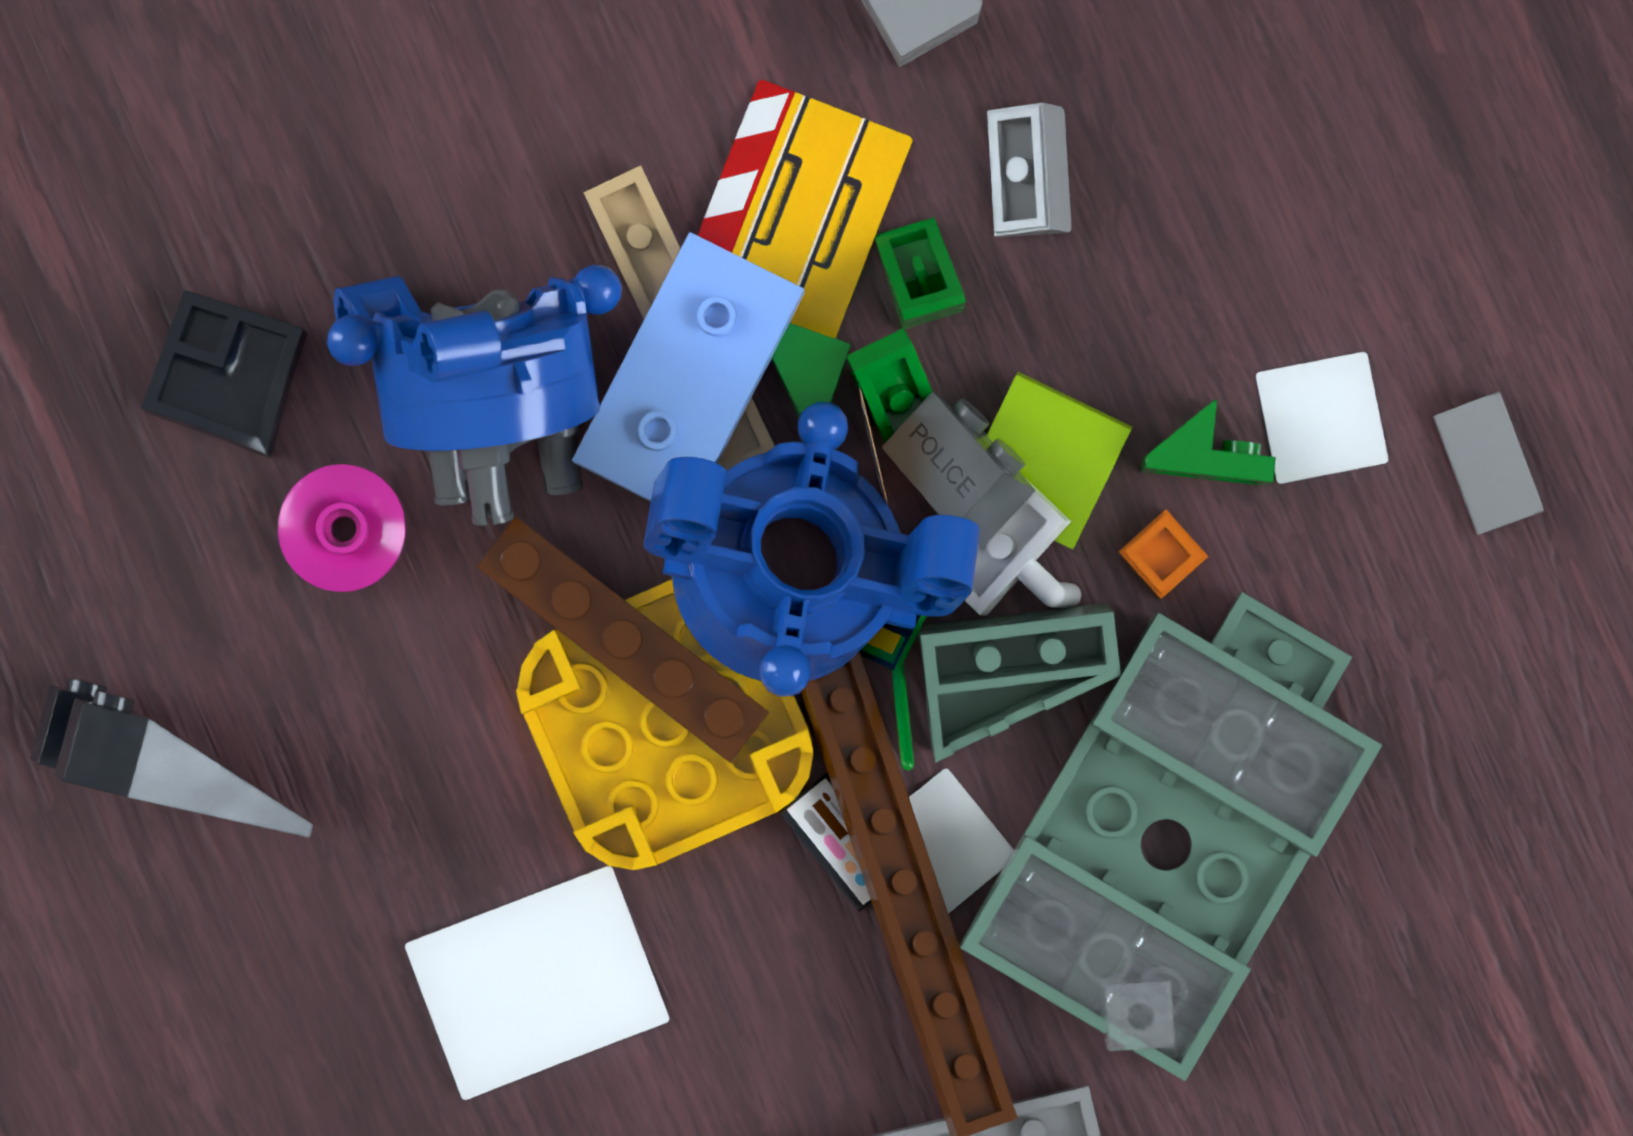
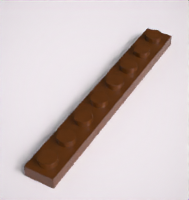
(907, 901)

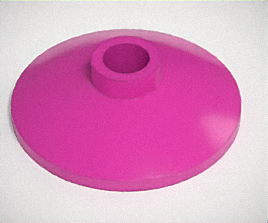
(309, 521)

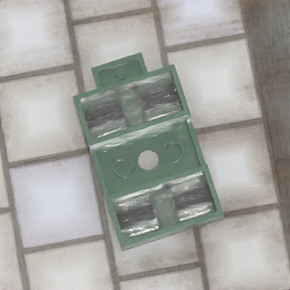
(1198, 736)

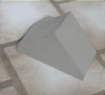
(920, 25)

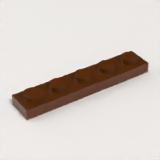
(623, 639)

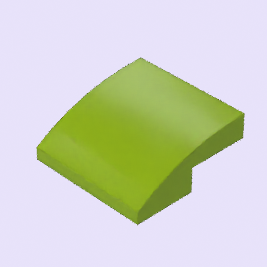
(1063, 446)

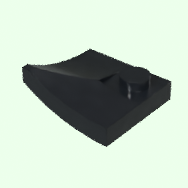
(225, 372)

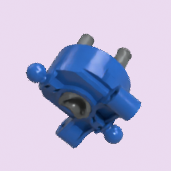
(480, 379)

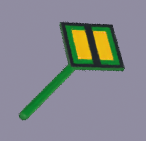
(890, 649)

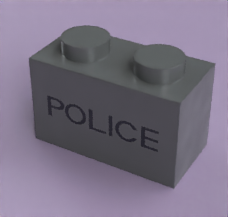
(959, 465)

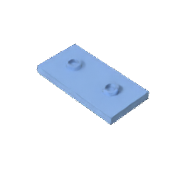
(689, 366)

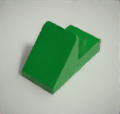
(889, 381)
(1191, 455)

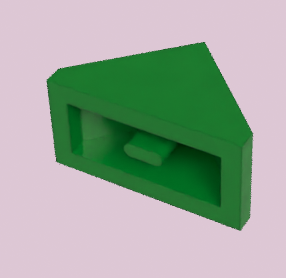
(920, 273)
(809, 365)

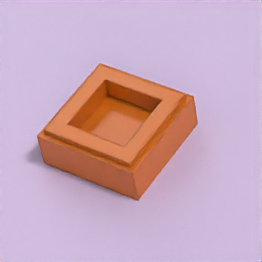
(1162, 554)

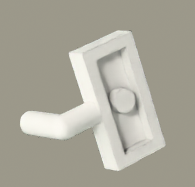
(1013, 557)

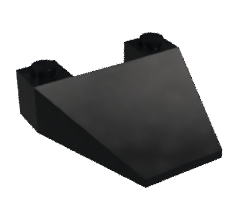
(110, 748)

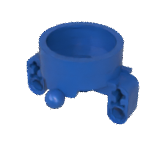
(748, 619)

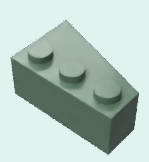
(1009, 667)

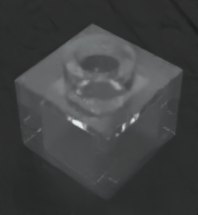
(1117, 1001)

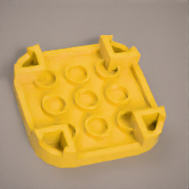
(633, 774)

